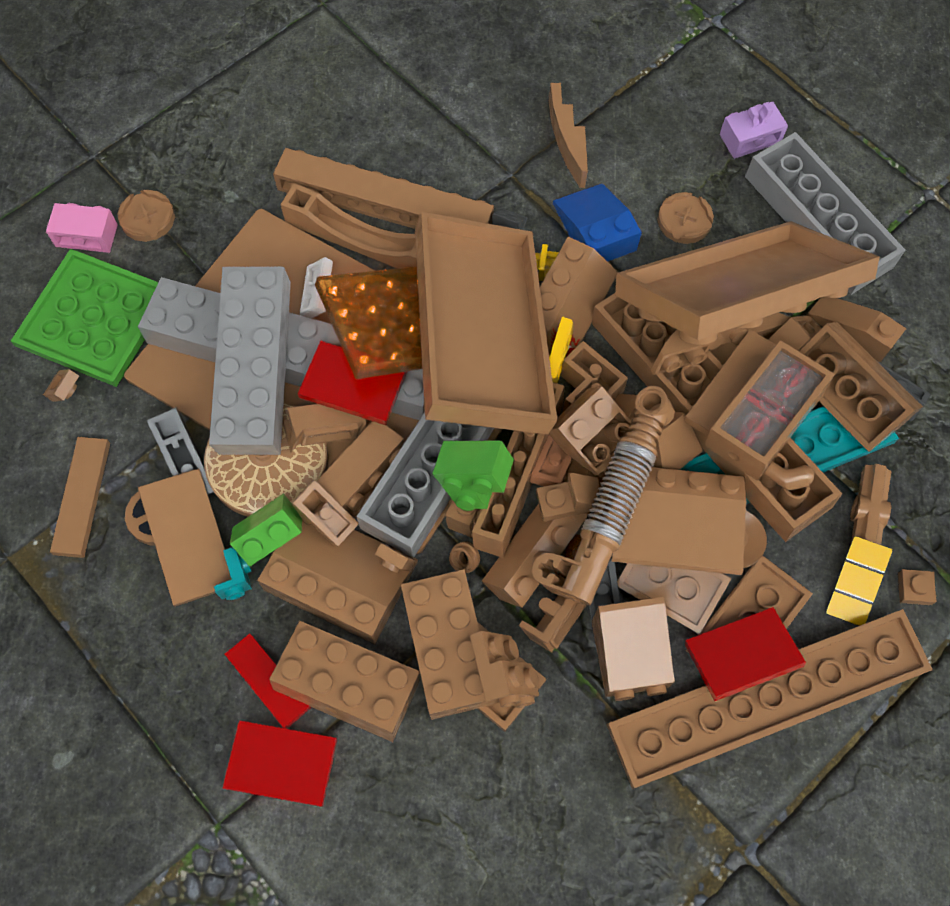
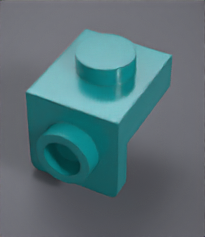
(239, 572)

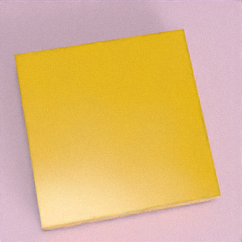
(560, 347)

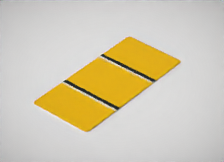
(859, 581)

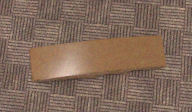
(569, 138)

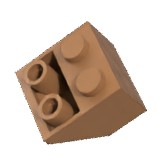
(591, 429)

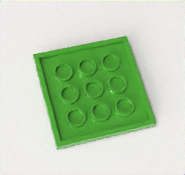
(88, 318)

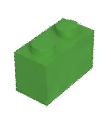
(266, 530)

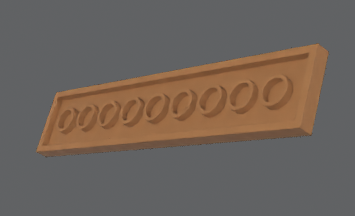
(835, 674)

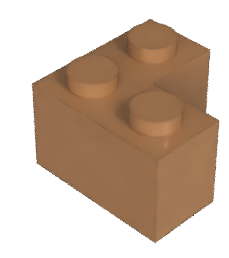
(588, 369)

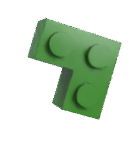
(473, 471)

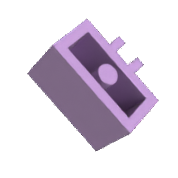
(753, 129)

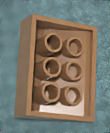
(687, 522)
(335, 582)

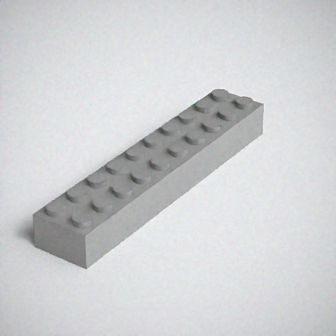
(187, 322)

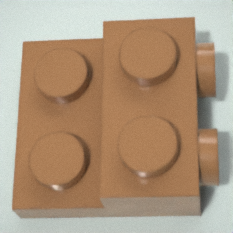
(501, 674)

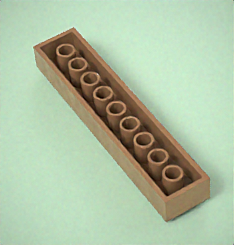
(639, 345)

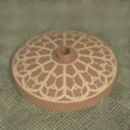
(253, 481)

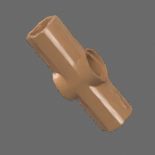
(870, 507)

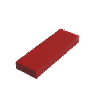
(256, 670)

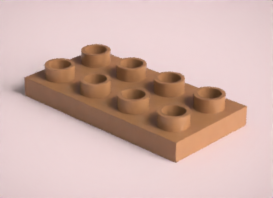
(744, 280)
(482, 326)

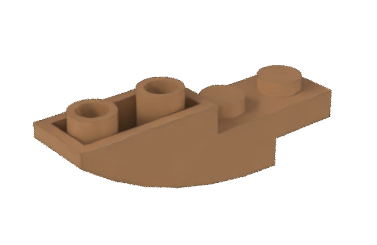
(679, 353)

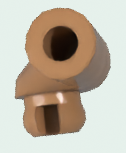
(792, 478)

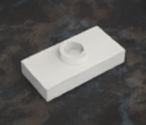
(311, 302)

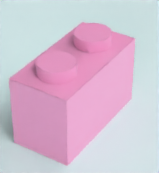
(82, 227)

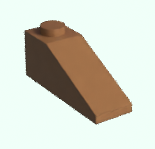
(867, 326)

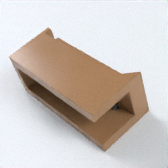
(320, 425)

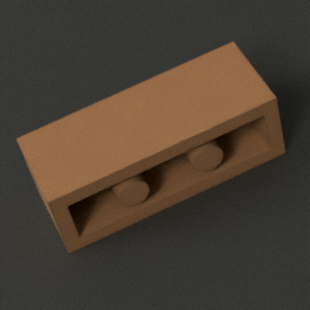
(361, 465)

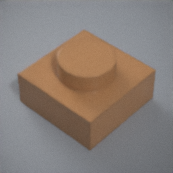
(62, 385)
(394, 559)
(917, 587)

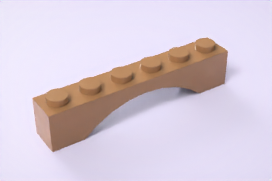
(319, 217)

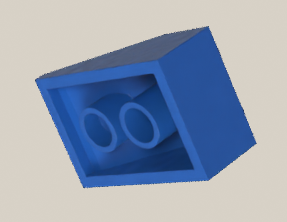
(599, 221)

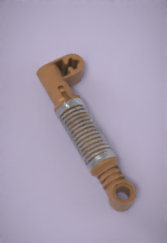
(602, 531)

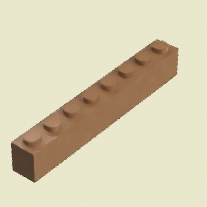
(373, 192)
(512, 575)

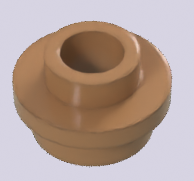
(458, 560)

